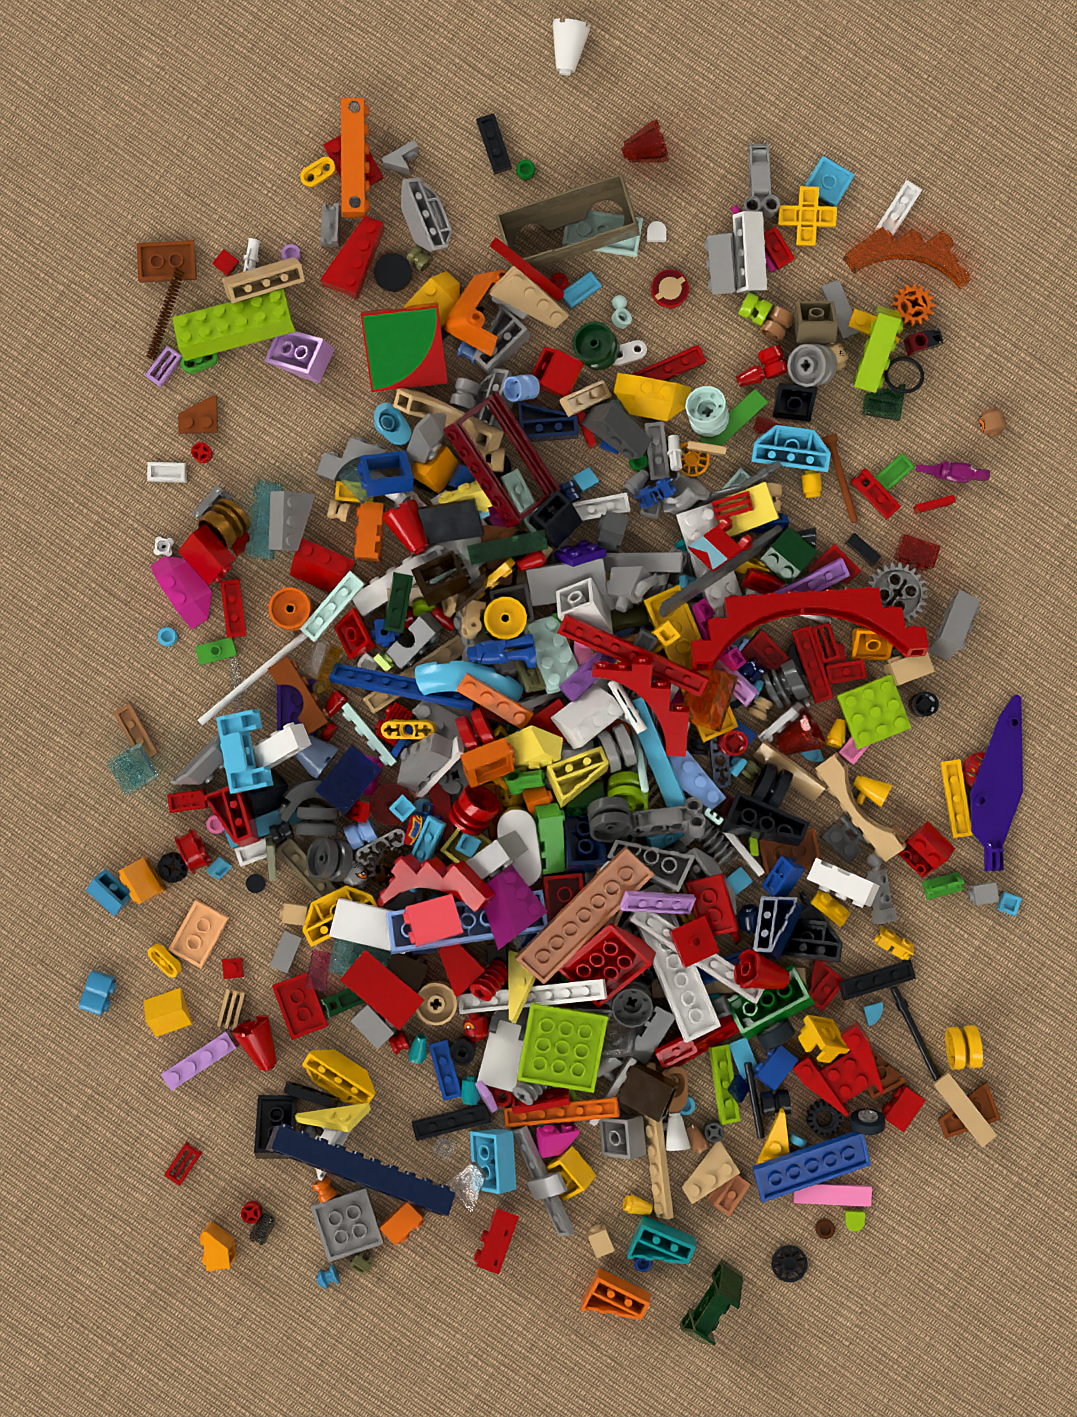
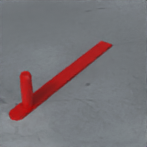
(526, 268)

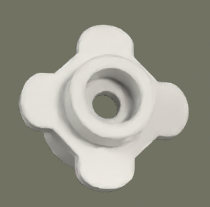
(165, 551)

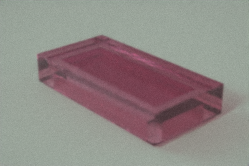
(318, 971)

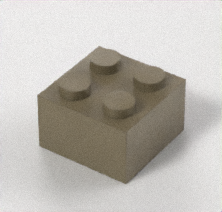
(815, 322)

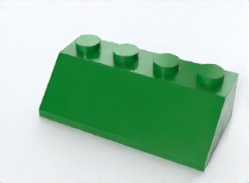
(772, 1006)

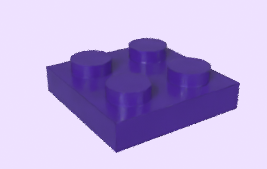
(580, 553)

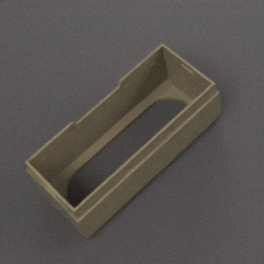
(568, 209)

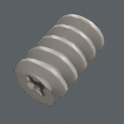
(718, 846)
(528, 1091)

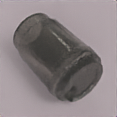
(262, 1228)

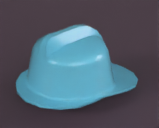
(391, 424)

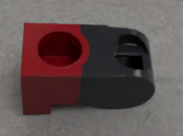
(923, 341)

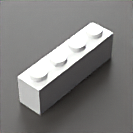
(749, 252)
(281, 745)

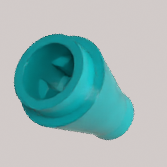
(417, 1051)

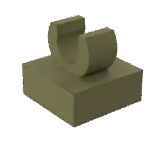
(361, 1265)

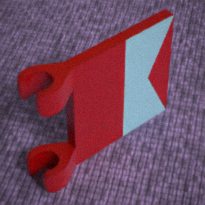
(717, 546)

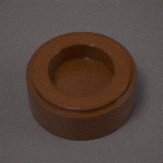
(824, 1228)

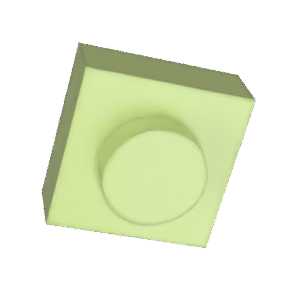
(384, 661)

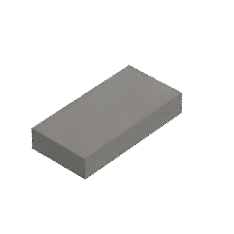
(286, 951)

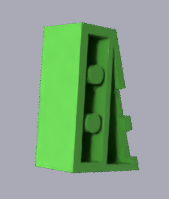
(551, 837)

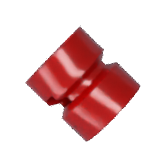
(773, 361)
(733, 743)

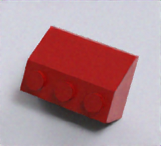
(320, 566)

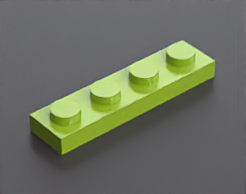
(722, 1077)

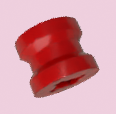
(199, 450)
(399, 1042)
(250, 1216)

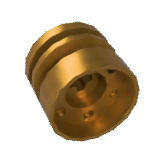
(225, 521)

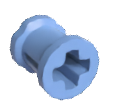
(467, 351)

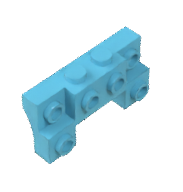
(238, 751)

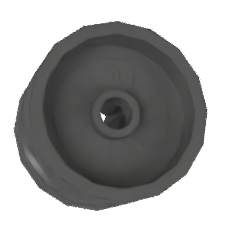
(317, 819)
(609, 819)
(329, 859)

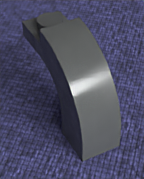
(298, 793)

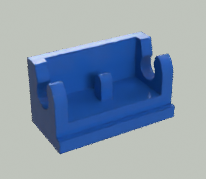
(783, 877)

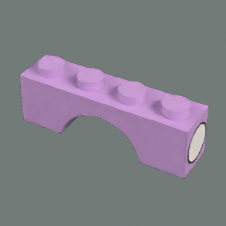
(200, 1060)

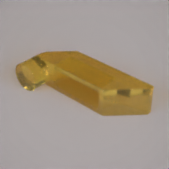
(328, 666)

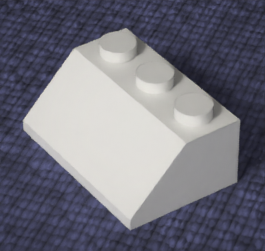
(587, 716)

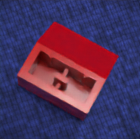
(556, 371)
(926, 849)

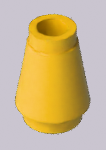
(837, 734)
(636, 1205)

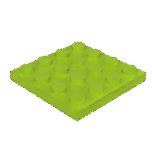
(562, 1047)

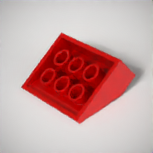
(610, 956)

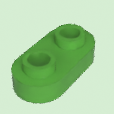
(200, 363)

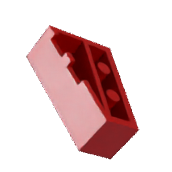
(234, 815)

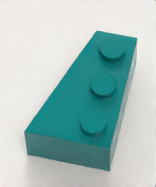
(660, 1242)

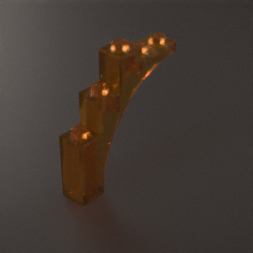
(910, 246)

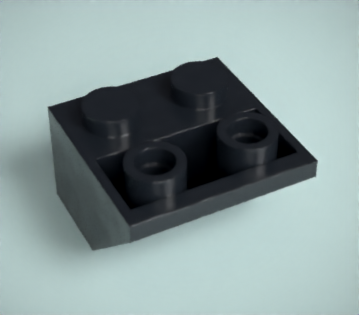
(556, 518)

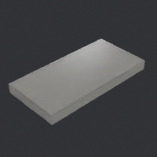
(550, 578)

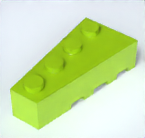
(877, 349)

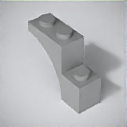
(332, 465)

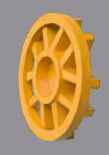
(692, 460)

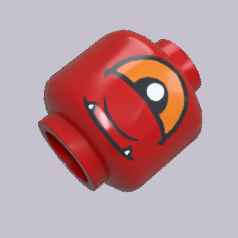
(476, 1027)

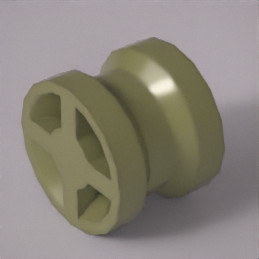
(750, 770)

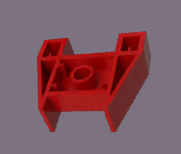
(846, 1074)

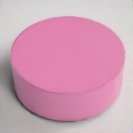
(214, 825)

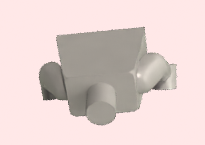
(630, 584)

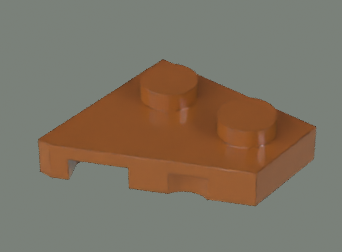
(200, 418)

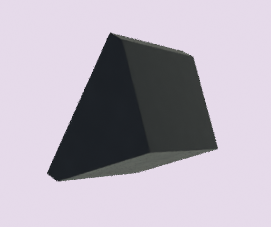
(794, 402)
(267, 798)

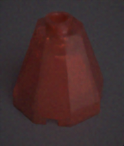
(646, 145)
(800, 735)

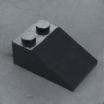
(271, 1112)

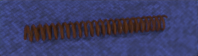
(152, 350)

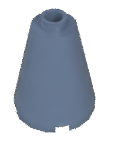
(316, 756)

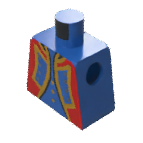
(416, 824)

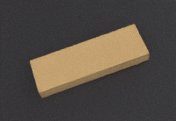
(585, 398)

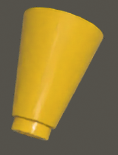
(873, 789)

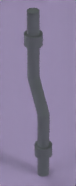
(763, 474)

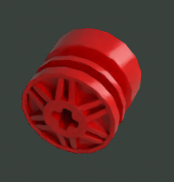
(474, 810)

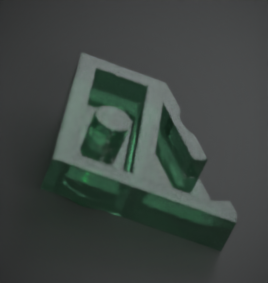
(884, 404)

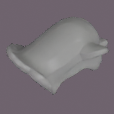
(687, 494)

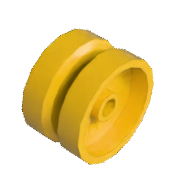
(510, 628)
(963, 1047)

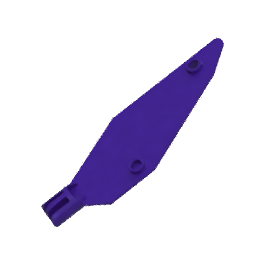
(998, 786)

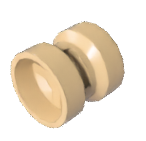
(339, 511)
(760, 707)

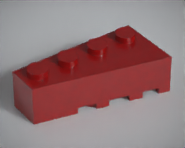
(355, 258)

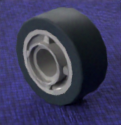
(776, 1034)

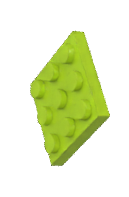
(873, 711)

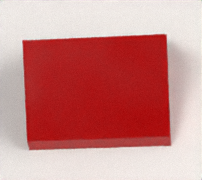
(354, 634)

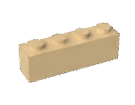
(263, 279)

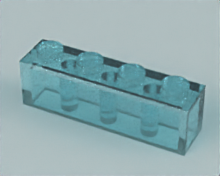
(259, 528)

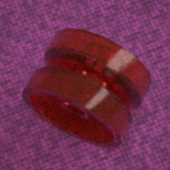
(379, 803)

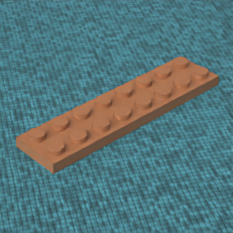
(583, 915)

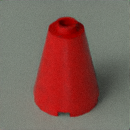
(407, 526)
(759, 972)
(257, 1041)

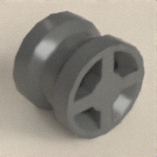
(716, 1131)

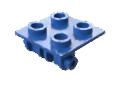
(663, 484)

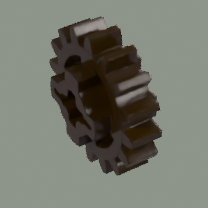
(384, 857)

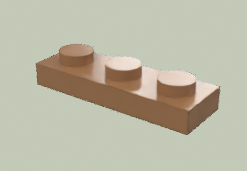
(134, 729)

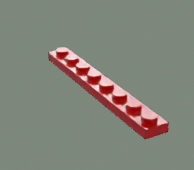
(626, 651)

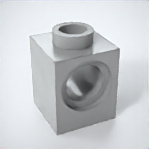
(983, 893)

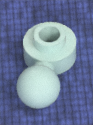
(621, 317)

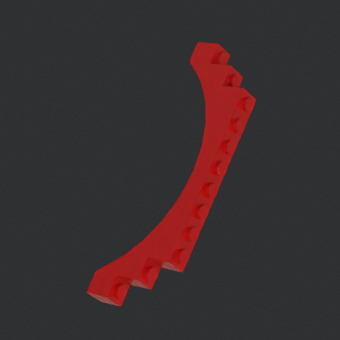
(854, 605)

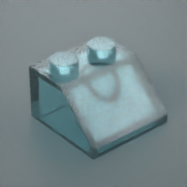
(133, 769)

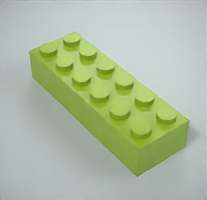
(233, 324)

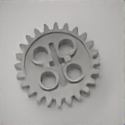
(909, 604)

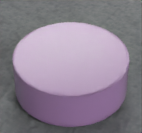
(291, 251)

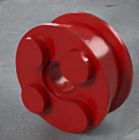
(192, 850)

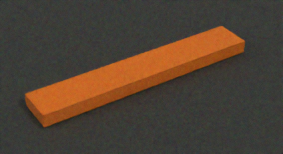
(576, 1111)

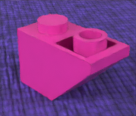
(555, 1139)

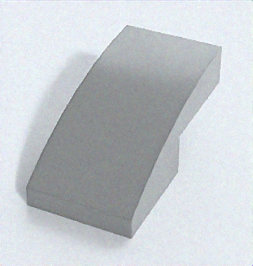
(547, 1186)

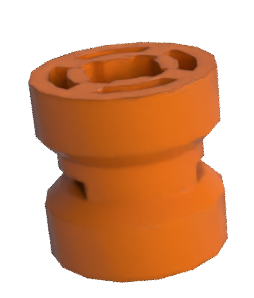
(325, 1191)

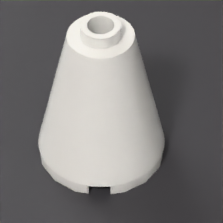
(569, 43)

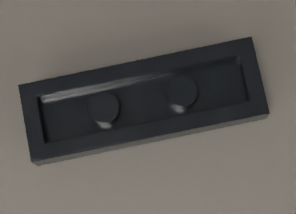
(494, 143)

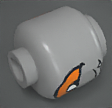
(356, 876)

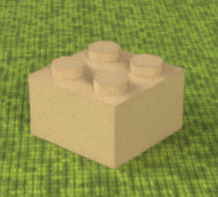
(908, 668)

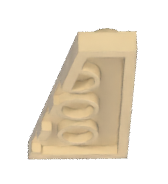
(528, 297)

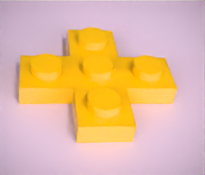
(807, 216)

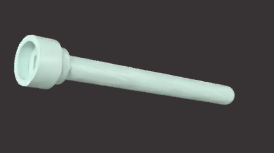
(640, 761)

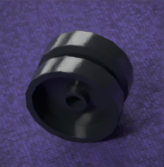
(771, 785)

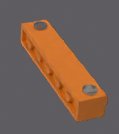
(354, 157)

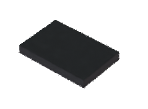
(451, 521)

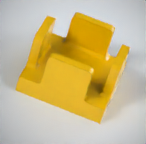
(825, 1034)

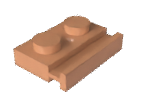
(729, 1194)

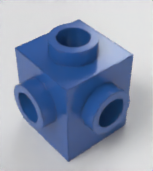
(378, 634)

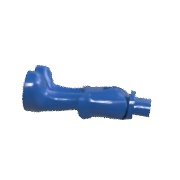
(494, 651)

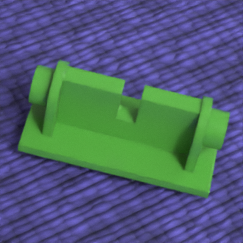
(943, 885)

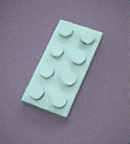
(552, 652)

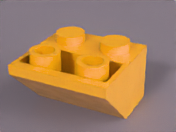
(142, 880)
(218, 1247)

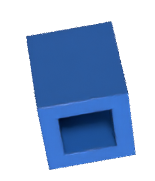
(460, 476)

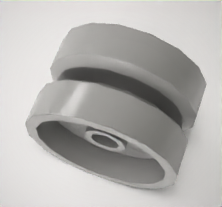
(812, 365)
(617, 748)

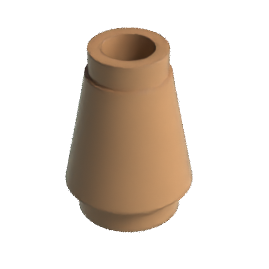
(697, 1139)

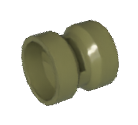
(420, 258)

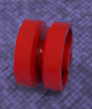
(478, 731)

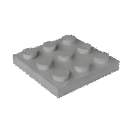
(347, 1224)

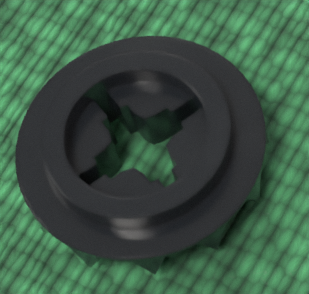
(164, 871)

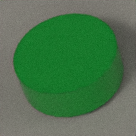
(525, 170)
(639, 463)

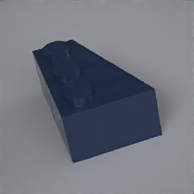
(546, 424)
(775, 924)

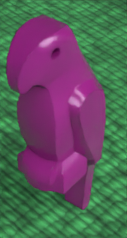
(955, 472)

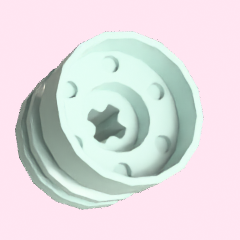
(705, 402)

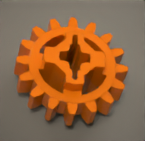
(920, 307)

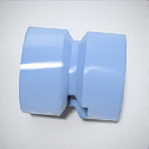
(521, 387)
(360, 833)

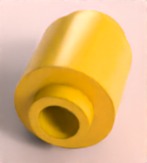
(811, 484)

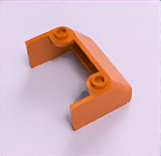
(466, 321)

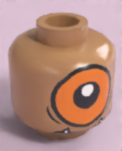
(992, 421)

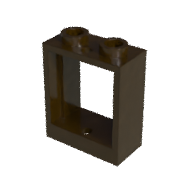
(437, 567)

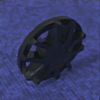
(789, 1263)

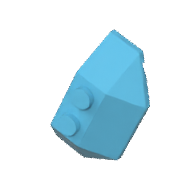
(792, 448)

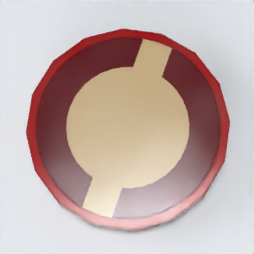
(669, 289)

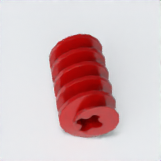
(490, 981)

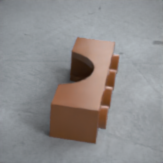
(312, 716)

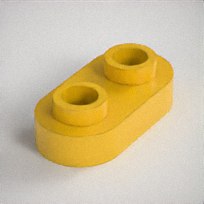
(318, 170)
(164, 960)

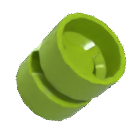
(750, 303)

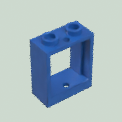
(387, 485)

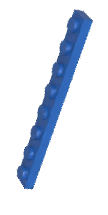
(395, 685)

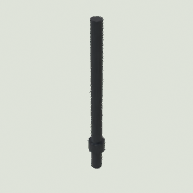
(902, 1006)

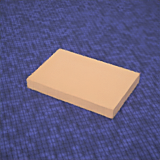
(198, 933)

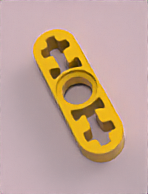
(401, 734)

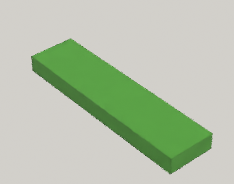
(738, 418)

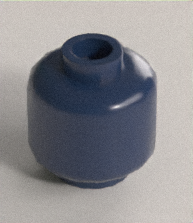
(748, 918)

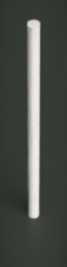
(252, 678)

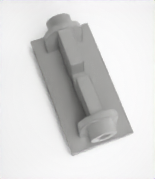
(210, 500)

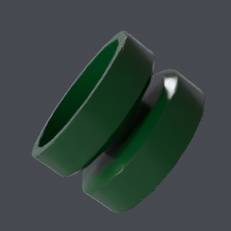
(596, 345)

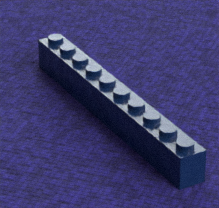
(360, 1170)

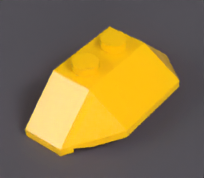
(441, 289)
(650, 396)
(322, 911)
(339, 1076)

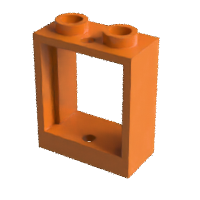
(488, 762)

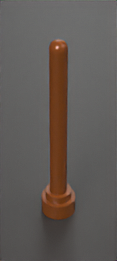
(831, 443)

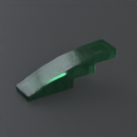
(507, 547)

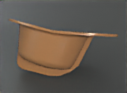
(681, 1096)

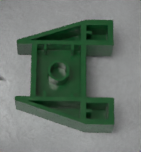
(716, 1301)

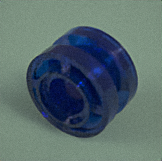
(751, 670)

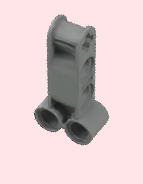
(760, 181)
(670, 820)

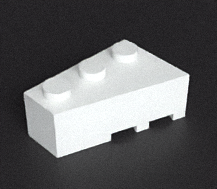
(843, 883)

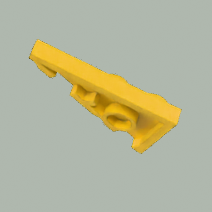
(777, 1140)

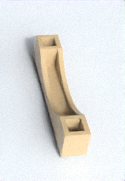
(420, 404)
(884, 839)

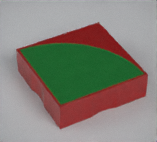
(404, 347)

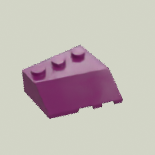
(512, 907)

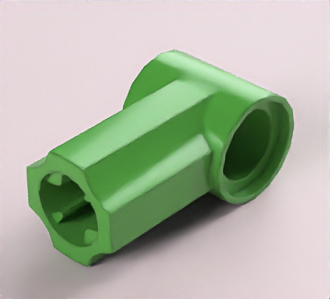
(519, 781)

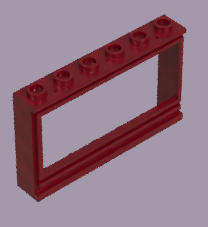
(482, 472)

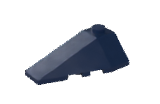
(580, 849)

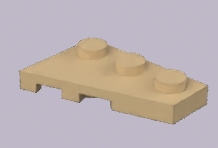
(711, 1173)

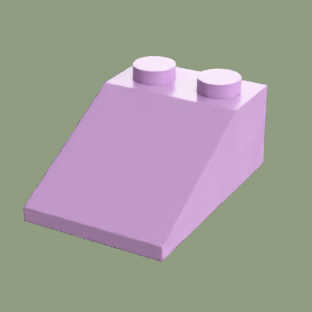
(300, 355)

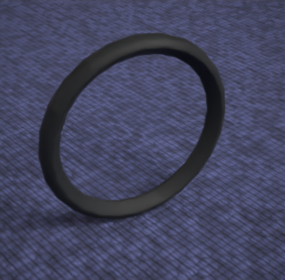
(904, 390)

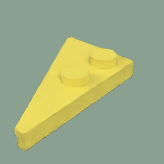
(519, 986)
(338, 1118)

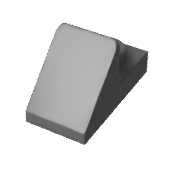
(396, 160)

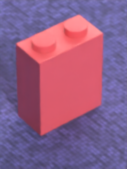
(432, 920)

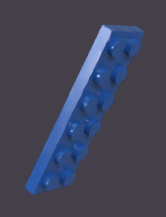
(811, 1166)

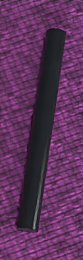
(754, 1099)

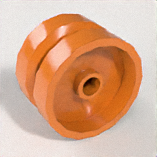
(287, 598)

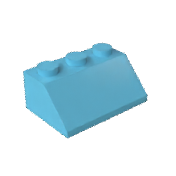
(495, 1155)

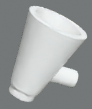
(676, 1133)

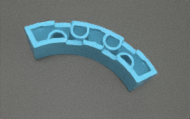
(446, 677)

